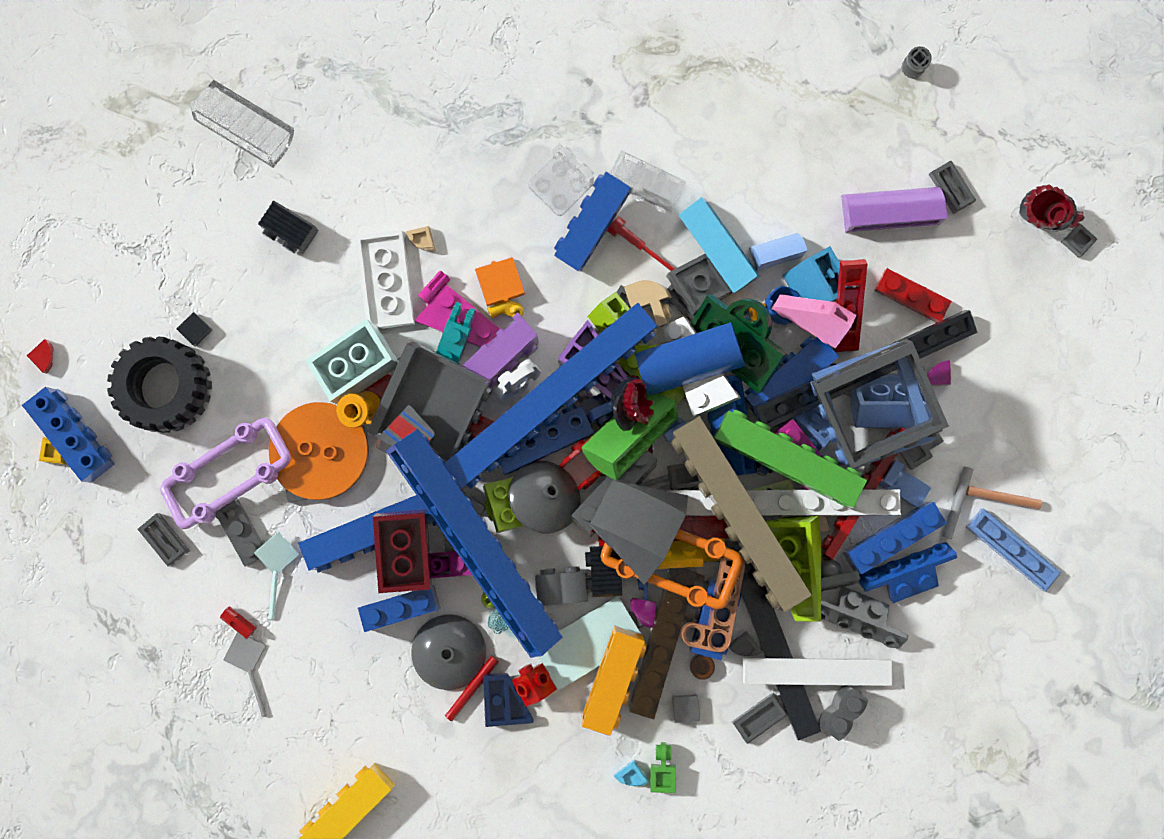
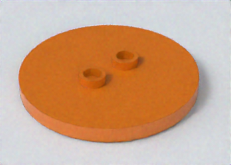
(323, 452)

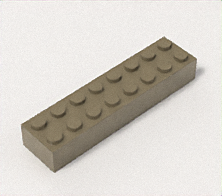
(740, 515)

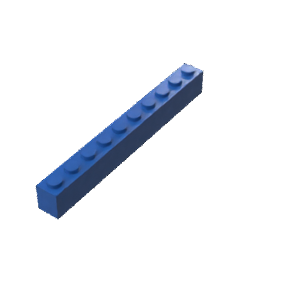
(550, 396)
(474, 543)

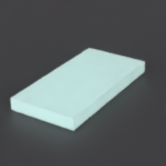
(585, 642)

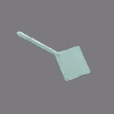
(276, 555)

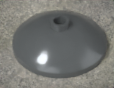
(535, 506)
(466, 649)

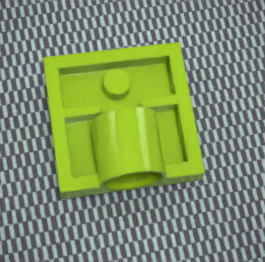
(498, 506)

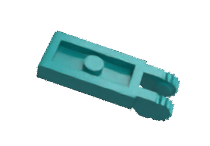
(456, 334)

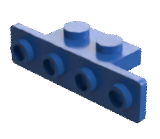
(909, 574)

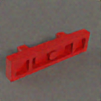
(852, 298)

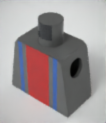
(402, 426)

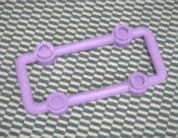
(186, 473)

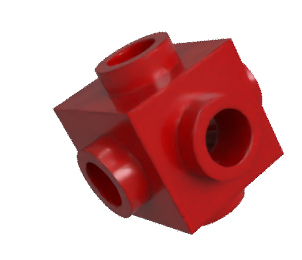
(533, 684)

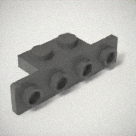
(863, 616)

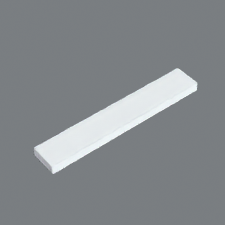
(817, 671)

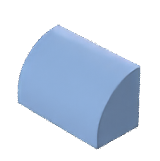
(778, 251)

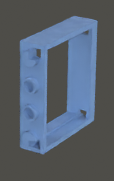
(910, 388)

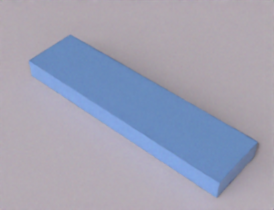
(1013, 550)

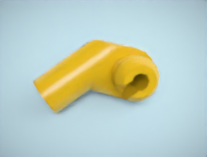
(508, 309)

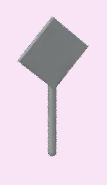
(245, 655)

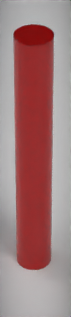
(471, 689)

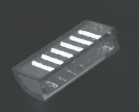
(242, 123)

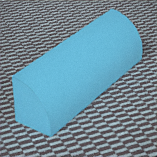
(719, 245)

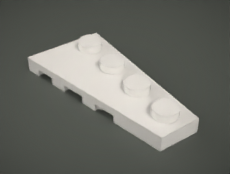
(706, 393)

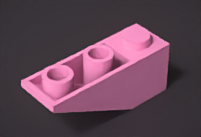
(819, 317)

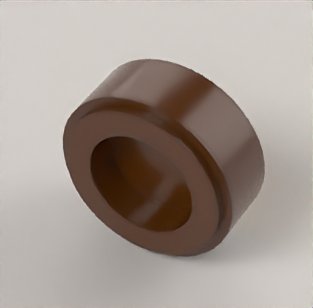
(702, 667)

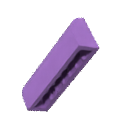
(893, 209)

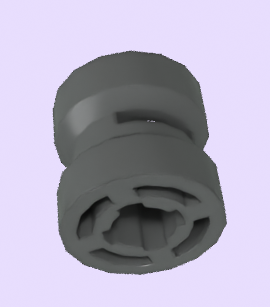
(912, 66)

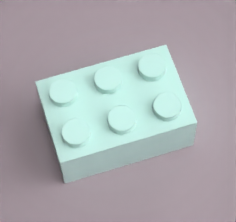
(352, 362)

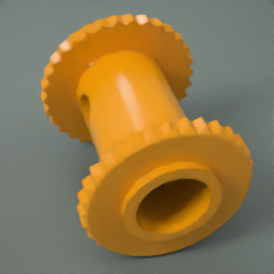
(357, 409)

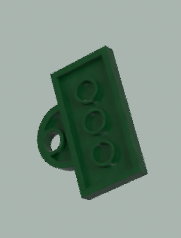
(759, 352)

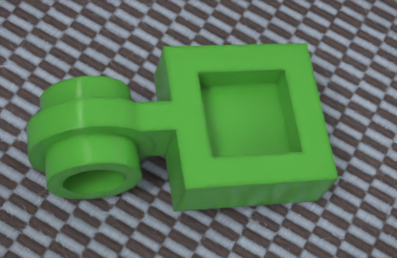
(662, 775)

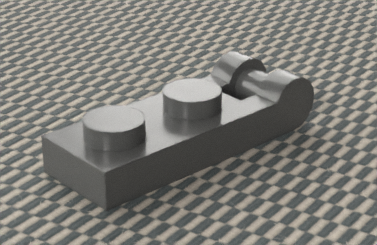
(240, 532)

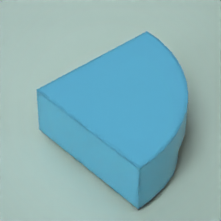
(631, 775)

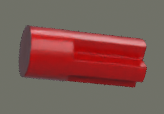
(238, 622)

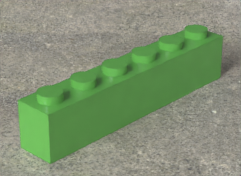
(789, 459)

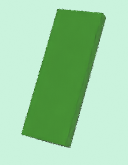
(616, 450)

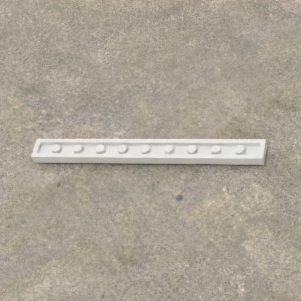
(803, 503)

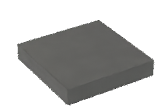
(696, 281)

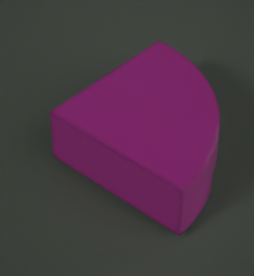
(940, 374)
(644, 611)

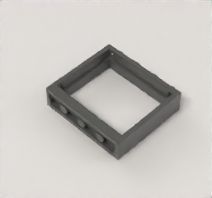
(906, 438)

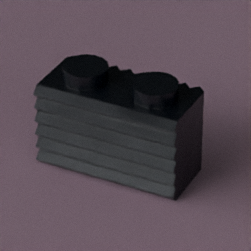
(288, 227)
(603, 579)

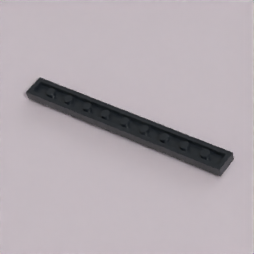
(925, 341)

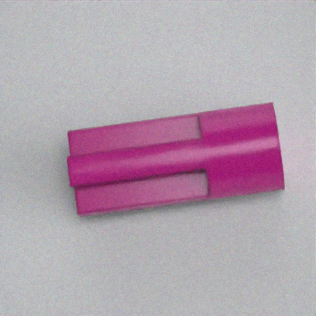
(433, 287)

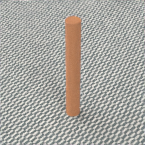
(1004, 497)

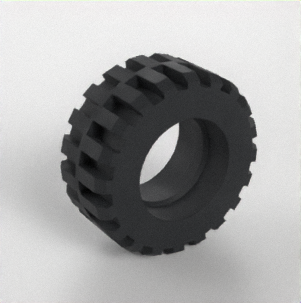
(129, 378)

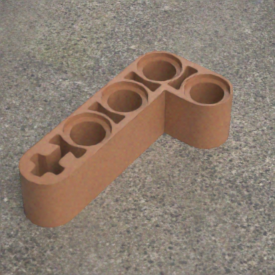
(714, 625)

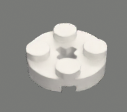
(516, 382)

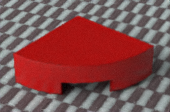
(42, 356)

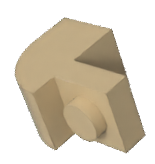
(653, 294)

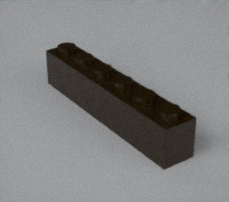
(661, 646)

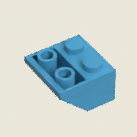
(816, 276)

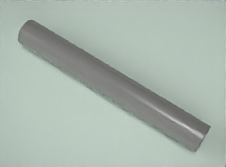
(957, 502)

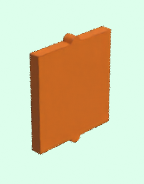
(499, 281)

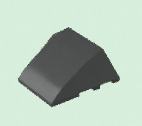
(639, 524)

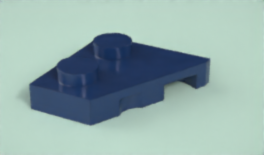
(502, 702)

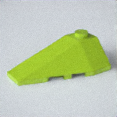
(802, 544)

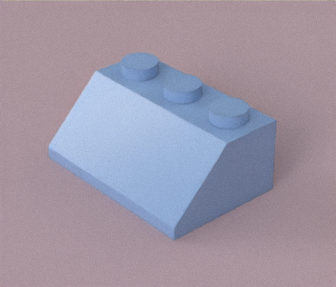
(882, 404)

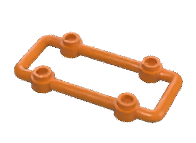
(695, 595)

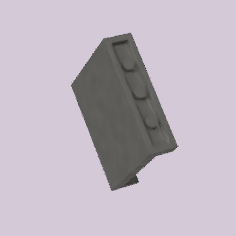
(439, 392)

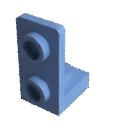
(910, 488)

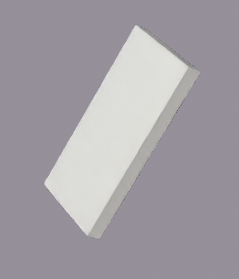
(385, 279)

